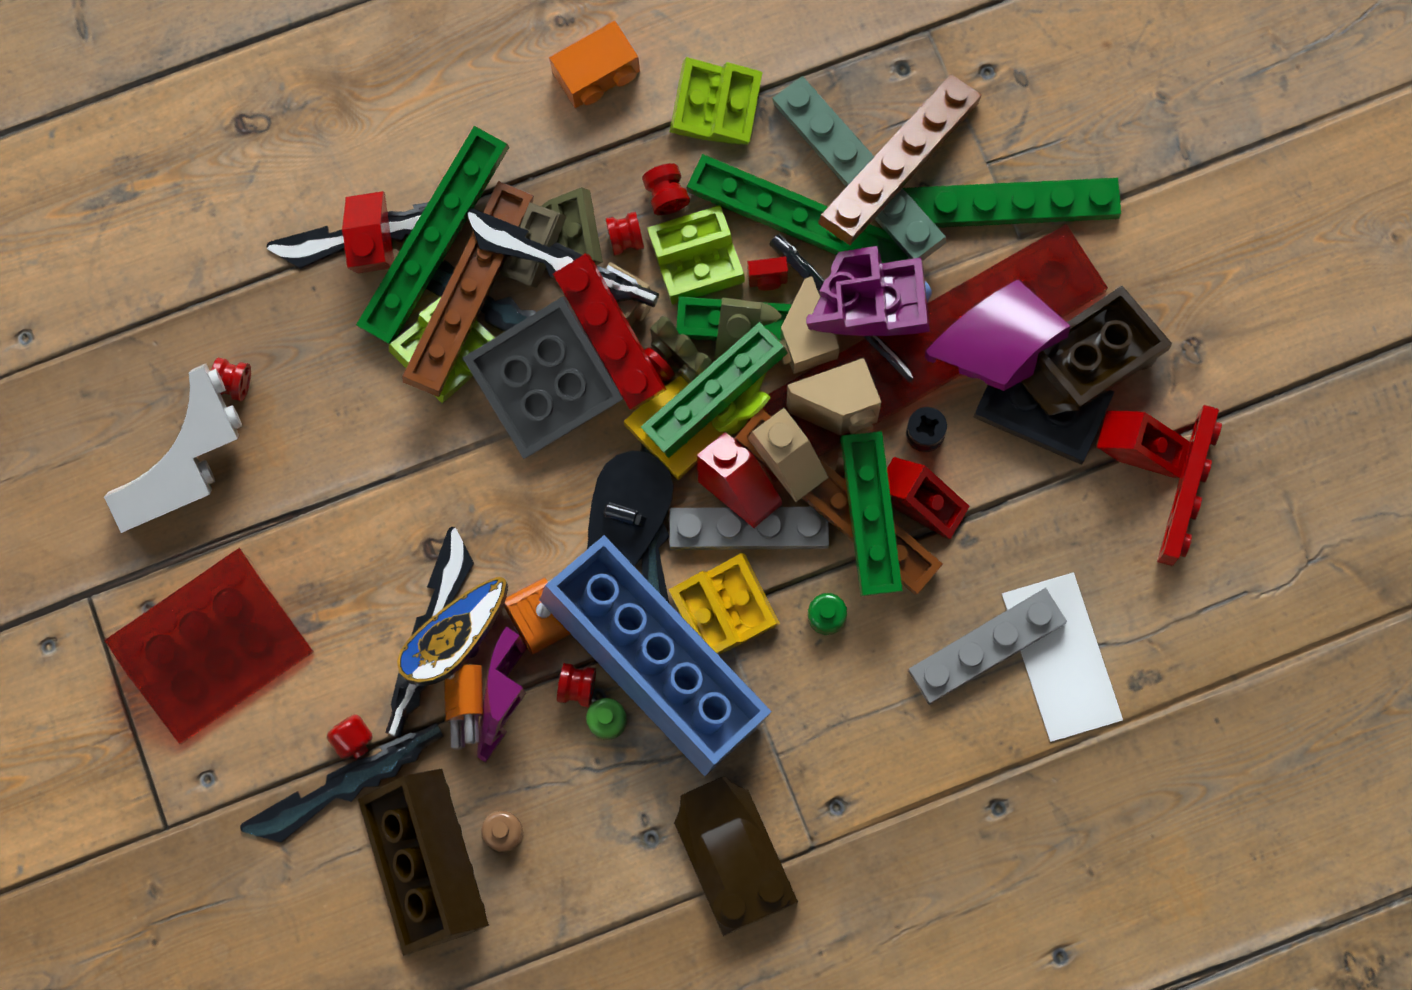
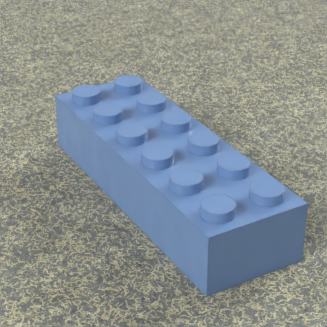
(654, 655)

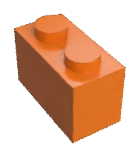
(595, 65)

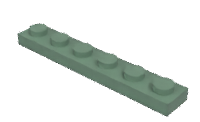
(847, 157)

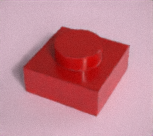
(767, 273)

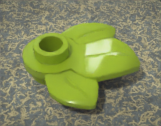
(740, 410)

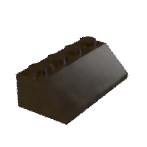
(422, 861)

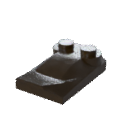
(1100, 352)
(732, 855)

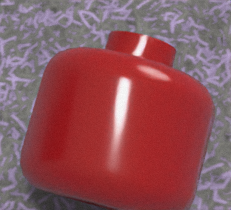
(350, 737)

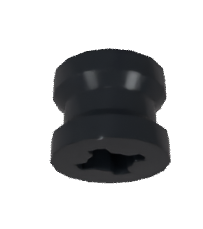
(928, 437)

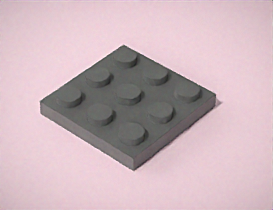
(543, 377)

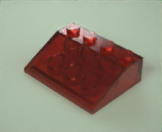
(209, 645)

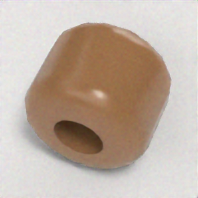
(502, 831)

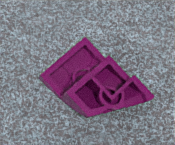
(871, 296)
(1000, 337)
(501, 693)

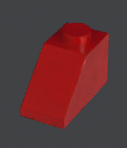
(367, 233)
(1143, 442)
(737, 480)
(924, 497)

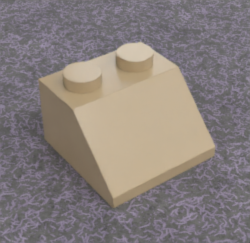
(837, 399)

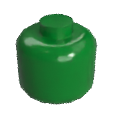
(827, 614)

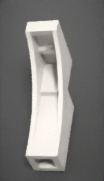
(179, 474)

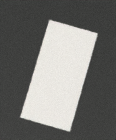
(1068, 665)

